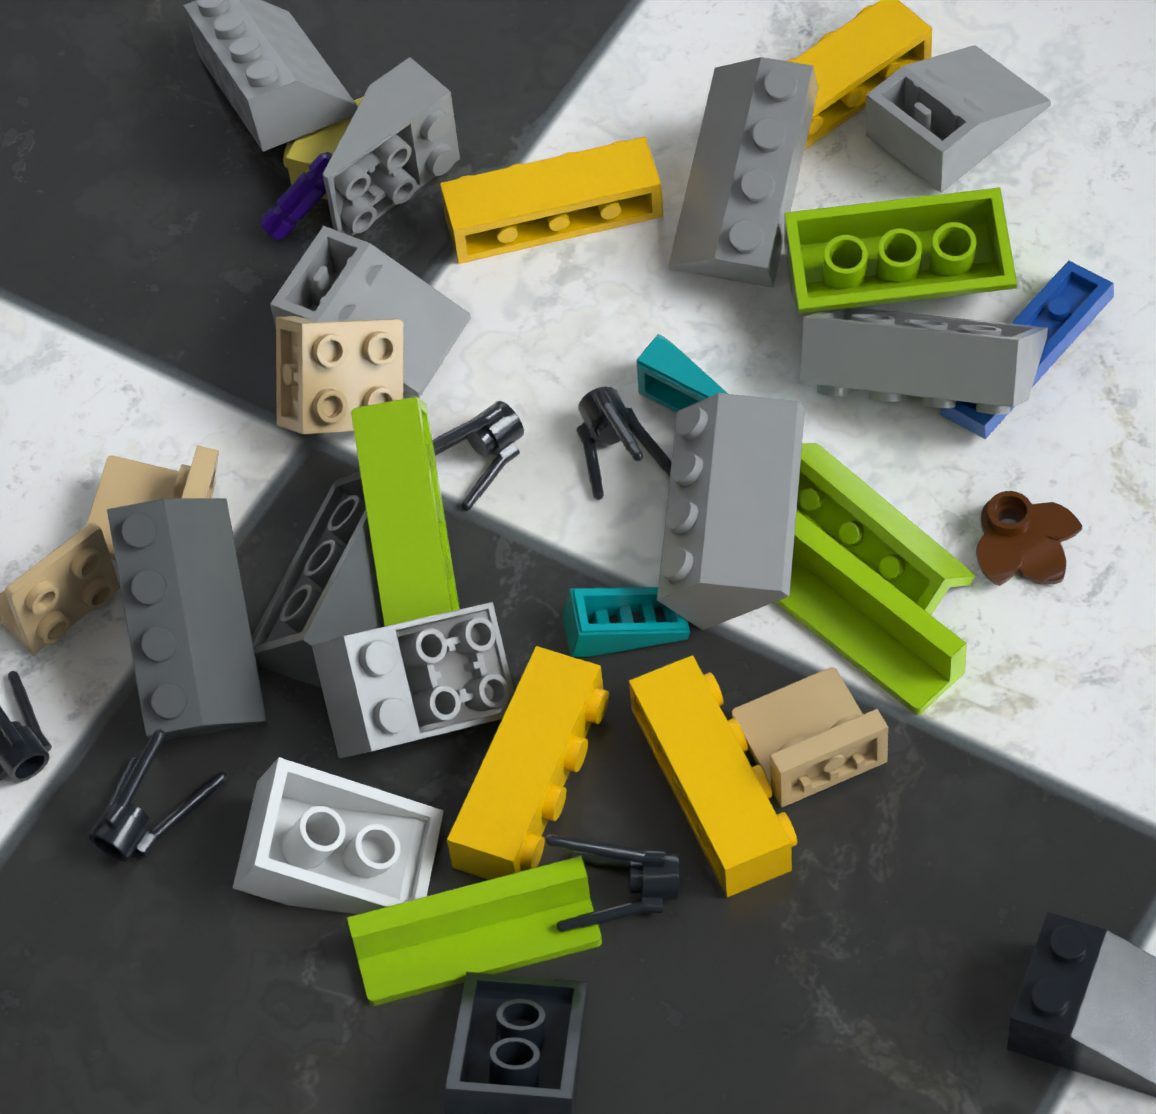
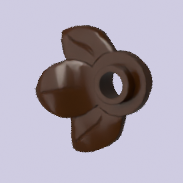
(1030, 544)

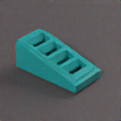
(672, 377)
(608, 637)

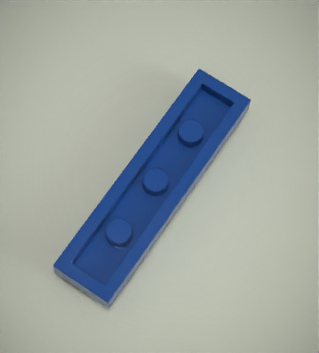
(1066, 309)

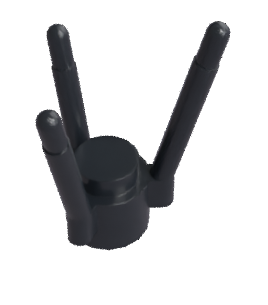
(610, 423)
(487, 433)
(21, 747)
(123, 824)
(649, 873)

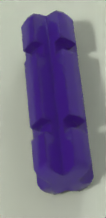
(297, 199)

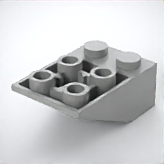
(949, 113)
(391, 147)
(356, 281)
(414, 679)

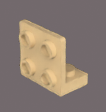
(333, 369)
(135, 482)
(59, 590)
(812, 736)

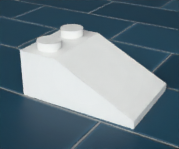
(335, 842)

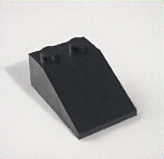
(1088, 1005)
(516, 1046)

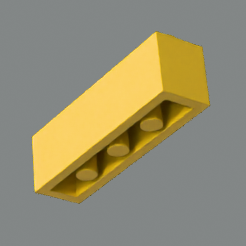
(861, 58)
(552, 199)
(528, 766)
(712, 776)

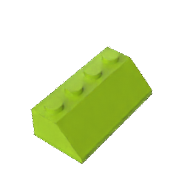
(898, 250)

